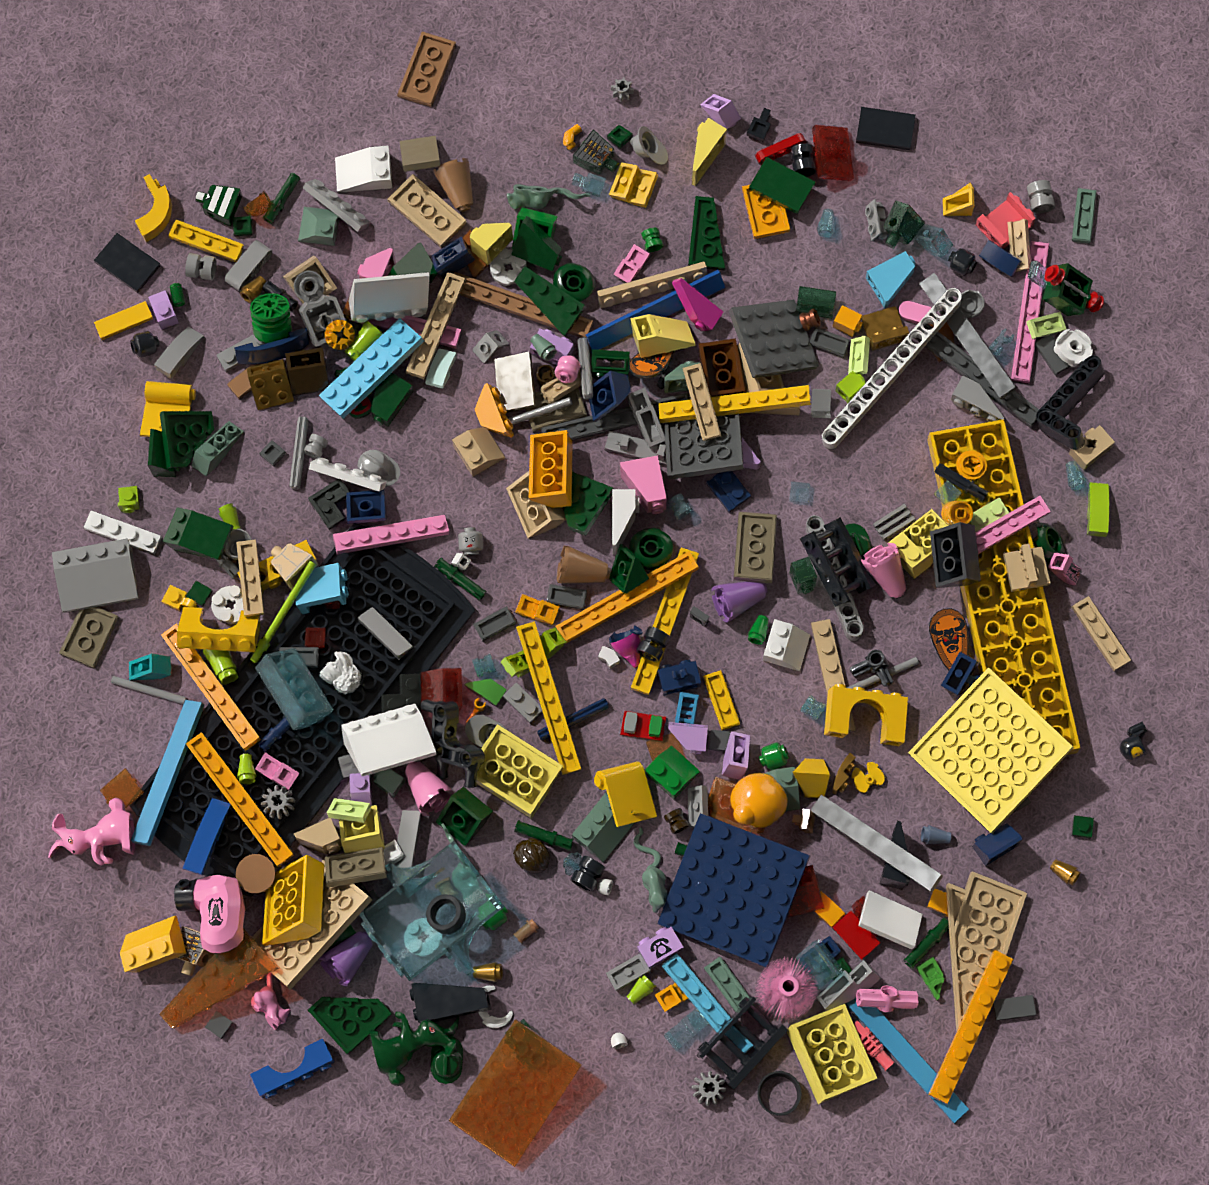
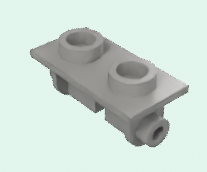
(874, 213)

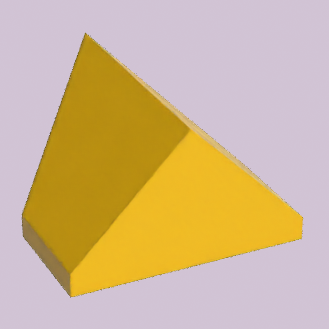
(960, 203)
(812, 777)

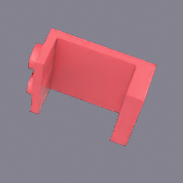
(995, 224)

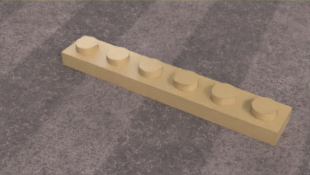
(649, 285)
(435, 325)
(829, 658)

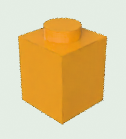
(848, 321)

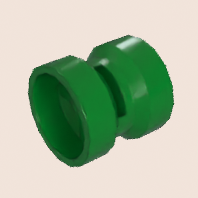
(652, 240)

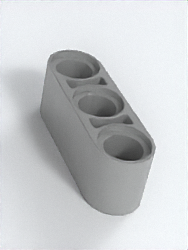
(248, 265)

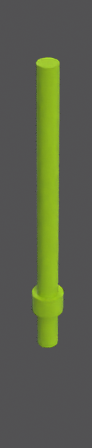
(263, 644)

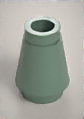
(543, 347)

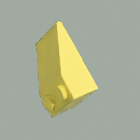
(710, 142)

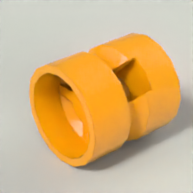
(957, 512)

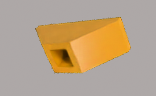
(492, 412)

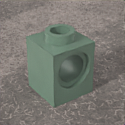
(389, 781)

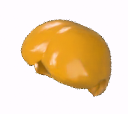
(758, 800)

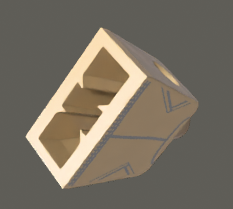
(290, 562)

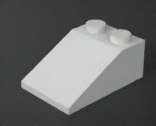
(364, 170)
(624, 511)

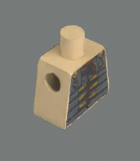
(195, 953)

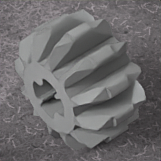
(284, 797)
(710, 1095)

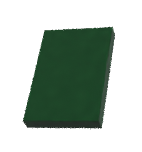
(782, 185)

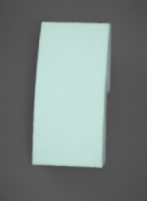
(440, 368)

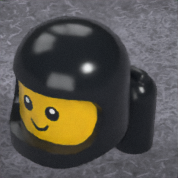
(1133, 746)

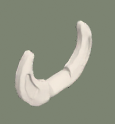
(494, 1022)

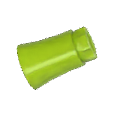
(363, 340)
(222, 665)

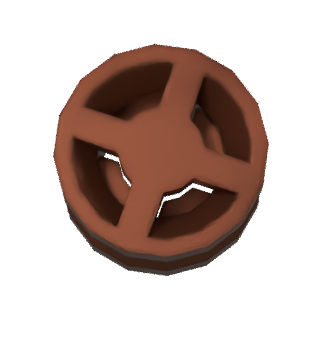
(810, 319)

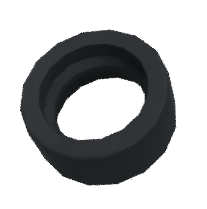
(433, 908)

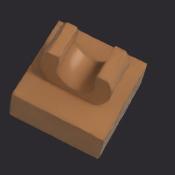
(805, 821)

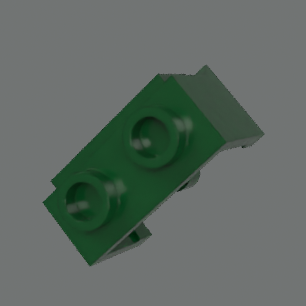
(611, 356)

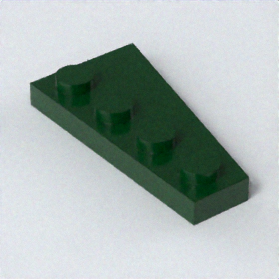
(705, 235)
(552, 302)

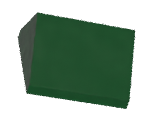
(627, 570)

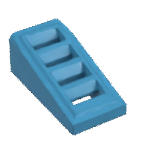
(695, 697)

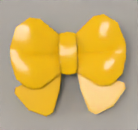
(862, 781)

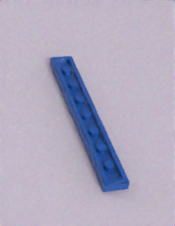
(661, 307)

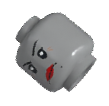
(470, 541)

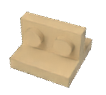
(1026, 568)

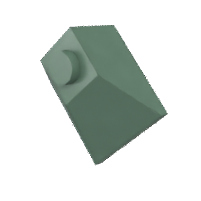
(318, 226)
(675, 380)
(789, 783)

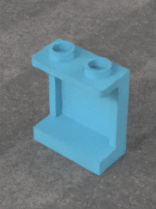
(323, 586)

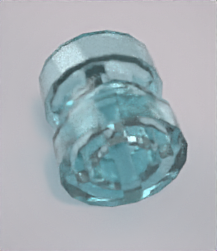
(679, 506)
(483, 665)
(813, 708)

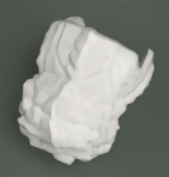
(342, 673)

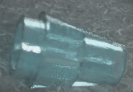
(826, 224)
(1075, 476)

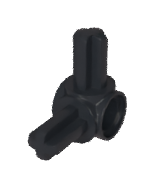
(880, 668)

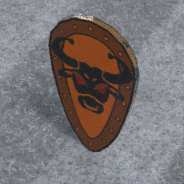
(650, 366)
(948, 635)

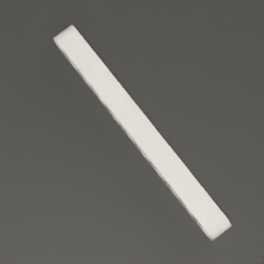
(895, 360)

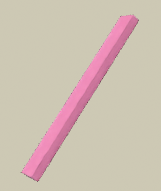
(1029, 310)

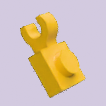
(177, 598)

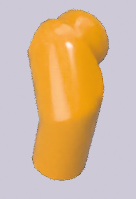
(568, 139)

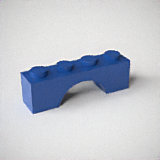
(315, 1058)

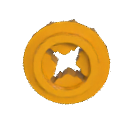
(337, 326)
(976, 458)

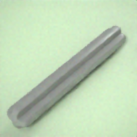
(585, 370)
(298, 455)

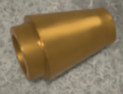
(252, 289)
(1066, 872)
(490, 972)

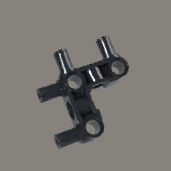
(447, 745)

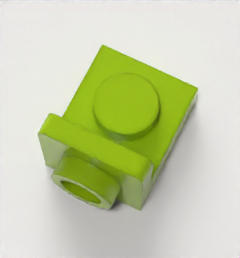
(128, 499)

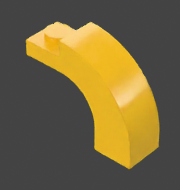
(158, 217)

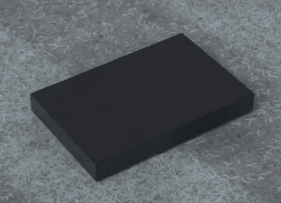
(885, 128)
(127, 262)

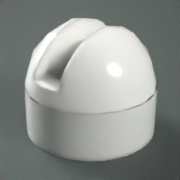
(604, 886)
(618, 1041)

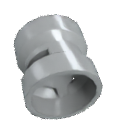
(315, 446)

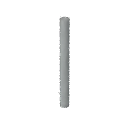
(540, 411)
(894, 670)
(148, 690)

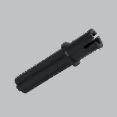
(961, 482)

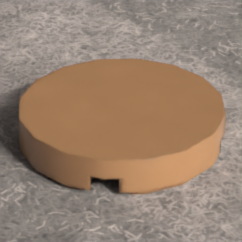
(255, 873)

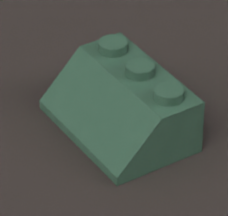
(598, 830)

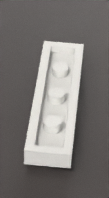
(341, 472)
(119, 530)

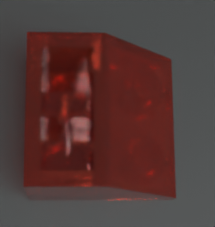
(442, 685)
(808, 894)

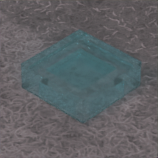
(799, 492)
(947, 493)

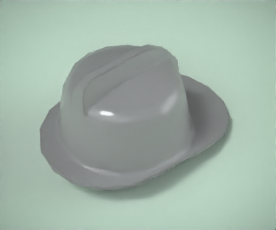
(647, 145)
(379, 464)
(480, 728)

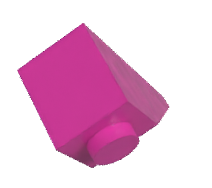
(698, 307)

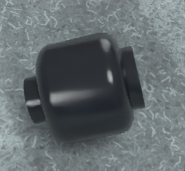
(962, 261)
(144, 344)

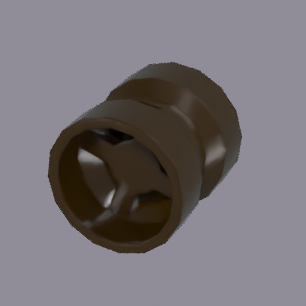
(545, 372)
(676, 821)

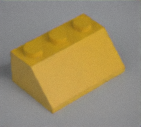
(152, 945)

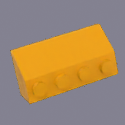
(551, 469)

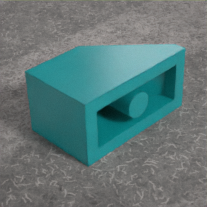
(150, 667)

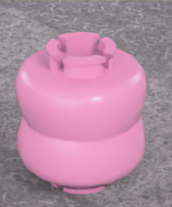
(567, 369)

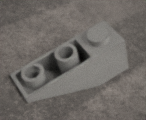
(973, 397)

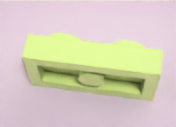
(1046, 325)
(859, 355)
(988, 514)
(349, 810)

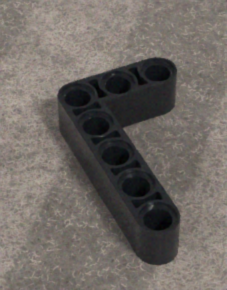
(1053, 413)

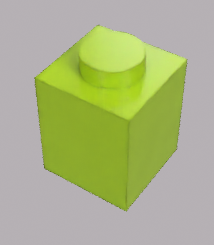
(850, 386)

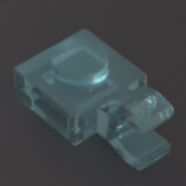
(591, 184)
(996, 347)

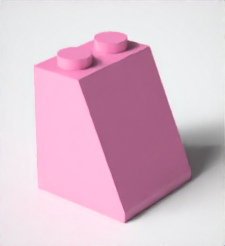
(646, 479)

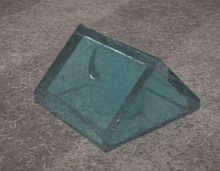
(820, 962)

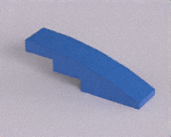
(206, 836)

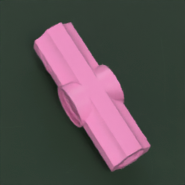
(887, 998)

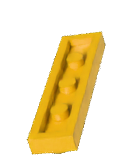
(206, 241)

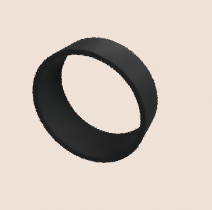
(780, 1074)

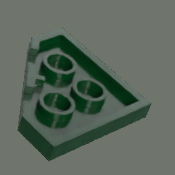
(183, 434)
(588, 501)
(349, 1019)

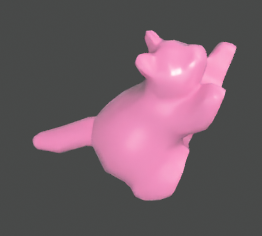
(266, 1002)

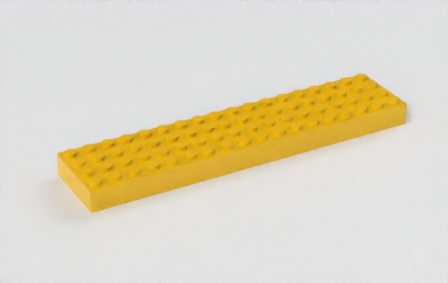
(1007, 628)

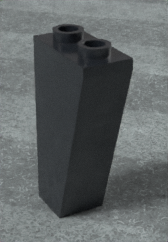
(447, 1001)

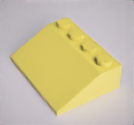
(516, 771)
(831, 1053)

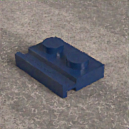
(728, 490)

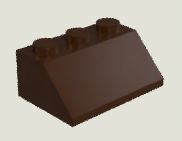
(721, 367)

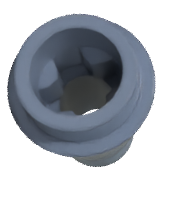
(933, 835)

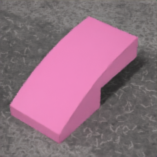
(632, 264)
(276, 771)

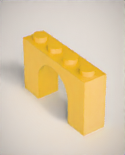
(194, 635)
(890, 706)

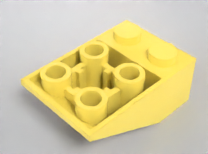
(660, 334)
(915, 543)

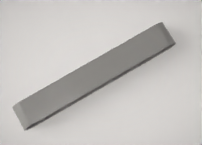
(846, 622)

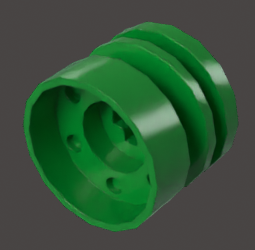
(270, 317)

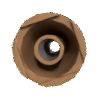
(456, 182)
(580, 567)

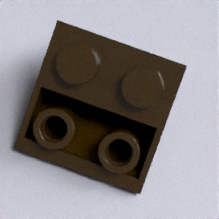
(307, 371)

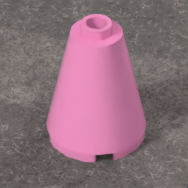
(886, 569)
(427, 788)

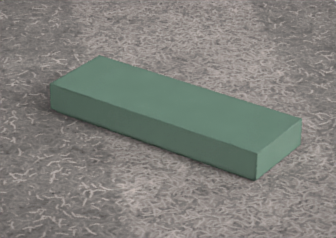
(1083, 215)
(726, 983)

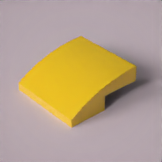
(633, 185)

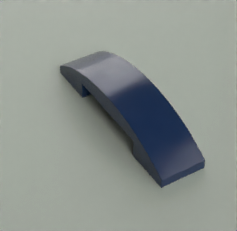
(272, 351)

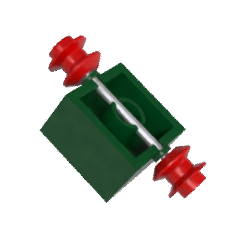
(1070, 290)

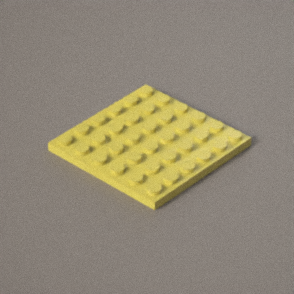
(990, 750)

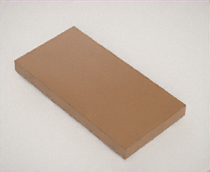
(426, 69)

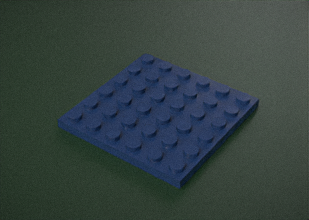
(734, 890)

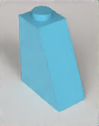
(890, 277)

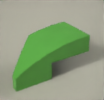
(487, 689)
(932, 976)

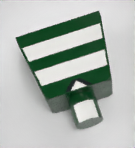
(220, 203)

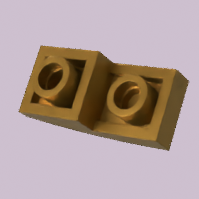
(841, 779)

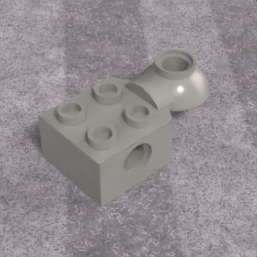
(317, 308)

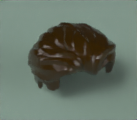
(532, 855)

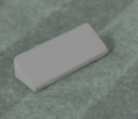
(385, 633)
(408, 837)

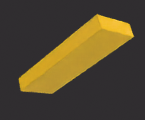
(123, 320)
(721, 700)

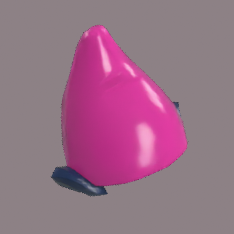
(627, 644)

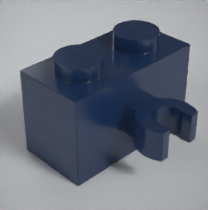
(960, 674)
(679, 677)

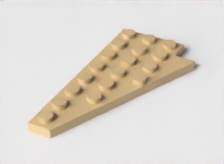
(979, 922)

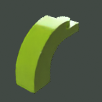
(517, 665)

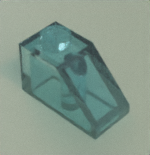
(933, 240)

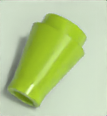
(229, 515)
(246, 770)
(641, 989)

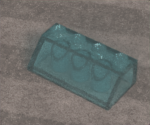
(293, 688)

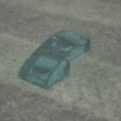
(1037, 274)
(686, 1029)

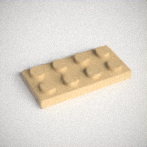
(427, 210)

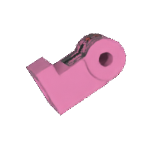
(1067, 570)

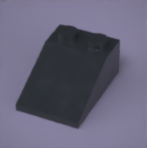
(890, 875)

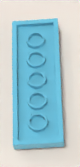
(371, 368)

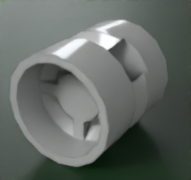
(1040, 196)
(194, 266)

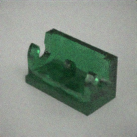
(818, 299)

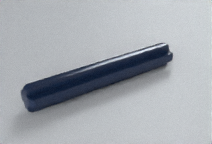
(578, 716)

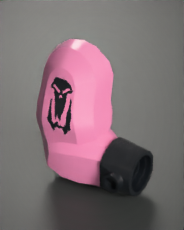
(220, 906)

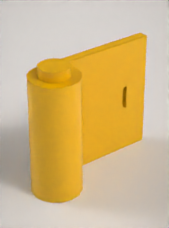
(164, 397)
(627, 792)

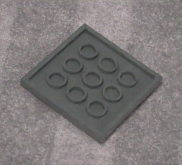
(773, 338)
(691, 456)

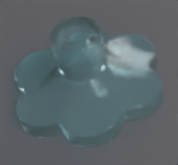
(571, 863)

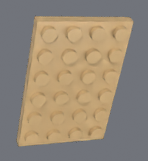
(339, 910)

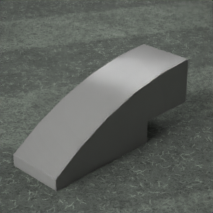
(178, 352)
(646, 417)
(845, 986)

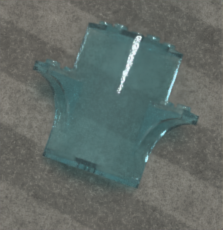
(400, 921)

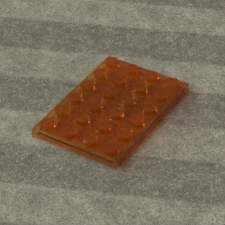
(515, 1092)

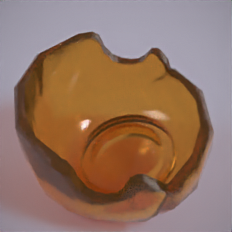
(259, 205)

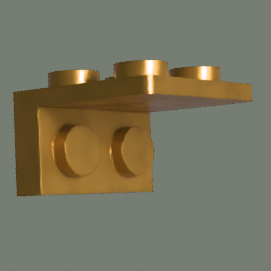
(884, 328)
(270, 384)

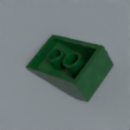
(197, 534)

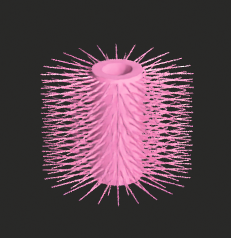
(778, 994)

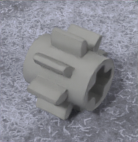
(626, 89)

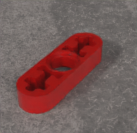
(780, 148)

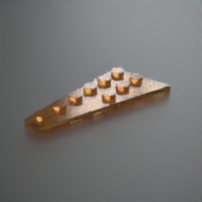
(218, 980)

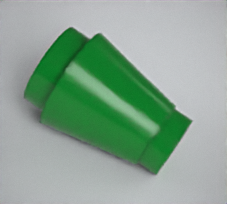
(758, 631)

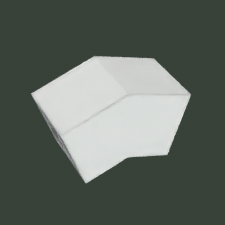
(460, 557)
(608, 656)

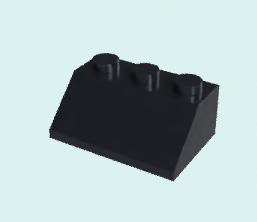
(955, 555)

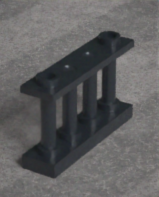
(849, 556)
(748, 1061)

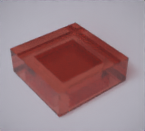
(315, 637)

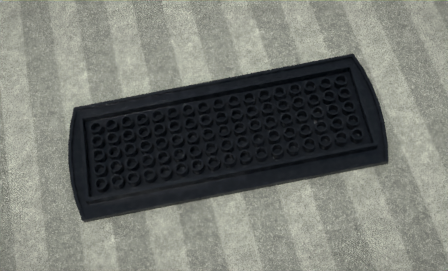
(413, 601)

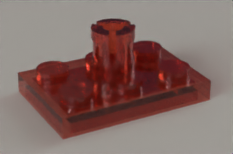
(832, 153)

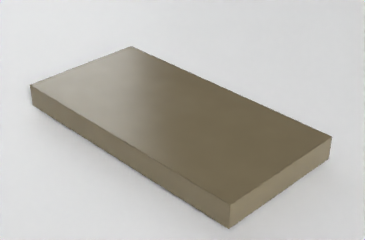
(755, 547)

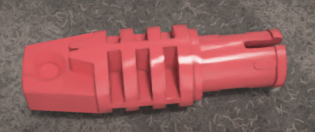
(873, 1046)

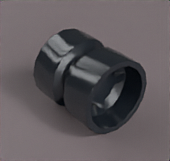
(803, 159)
(656, 638)
(587, 874)

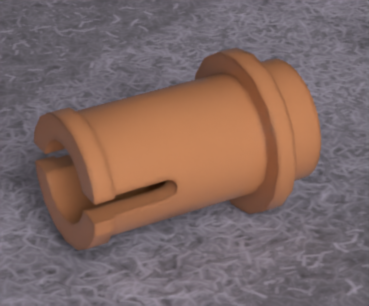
(525, 931)

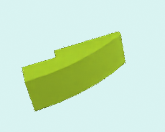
(1098, 509)

